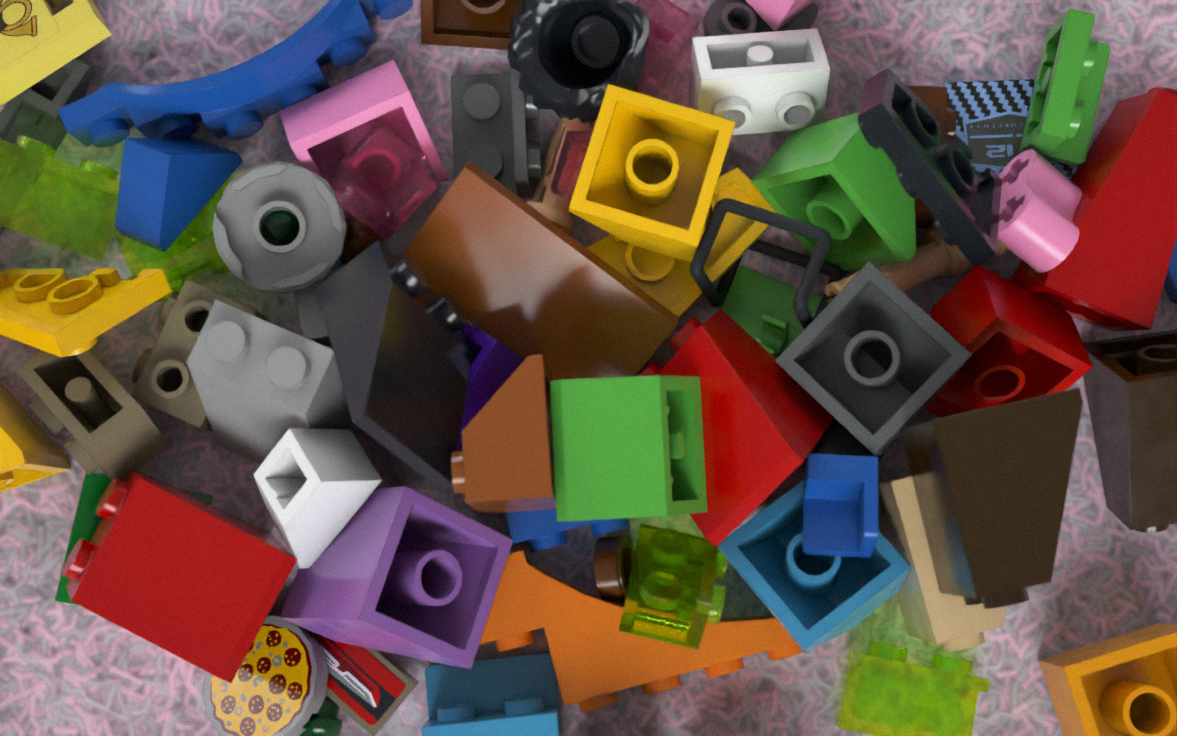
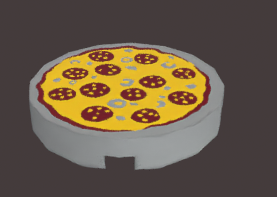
(274, 687)

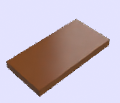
(536, 283)

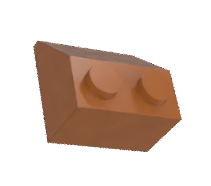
(510, 447)

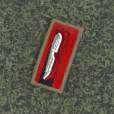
(365, 682)

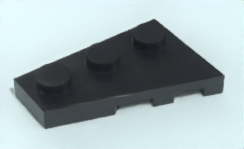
(930, 168)

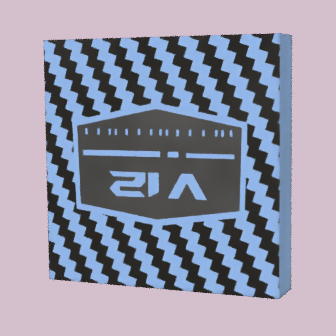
(993, 121)

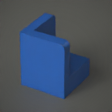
(840, 505)

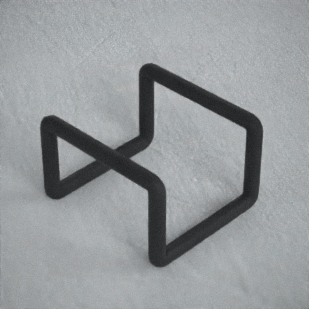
(814, 264)

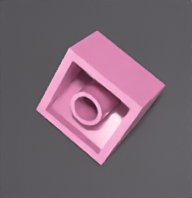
(336, 119)

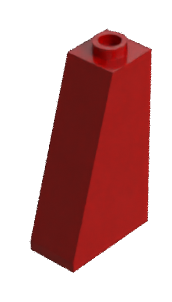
(1122, 220)

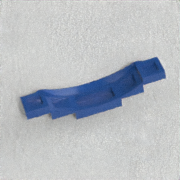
(240, 96)

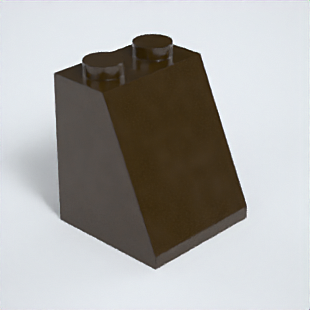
(1135, 426)
(995, 494)

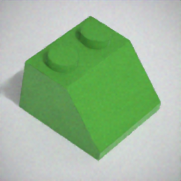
(845, 186)

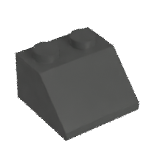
(874, 359)

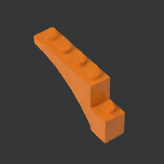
(597, 658)

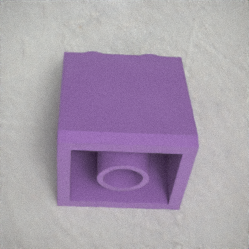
(404, 580)

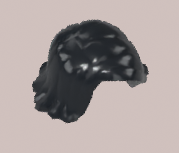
(575, 50)

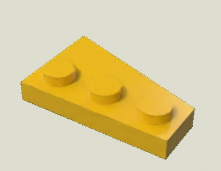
(69, 314)

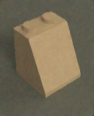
(926, 611)

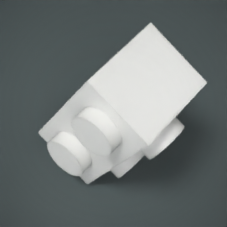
(761, 79)

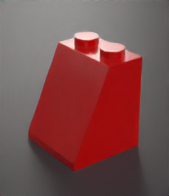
(753, 418)
(178, 572)

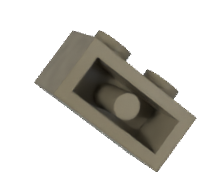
(162, 372)
(97, 411)

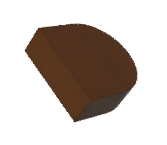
(612, 566)

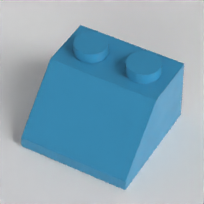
(805, 592)

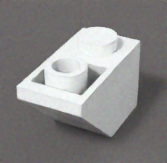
(314, 487)

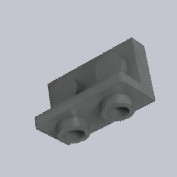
(493, 129)

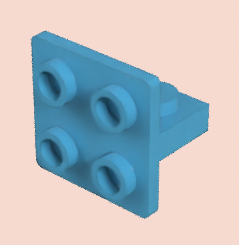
(494, 698)

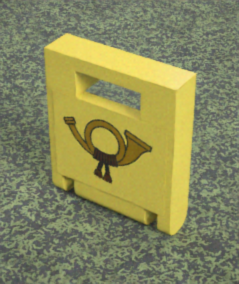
(40, 43)

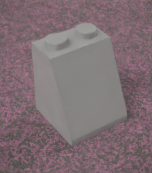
(263, 382)

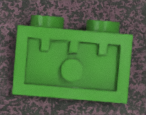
(1066, 91)

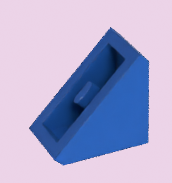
(168, 185)

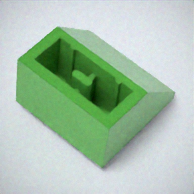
(628, 447)

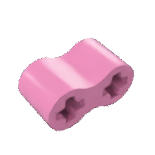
(1037, 211)

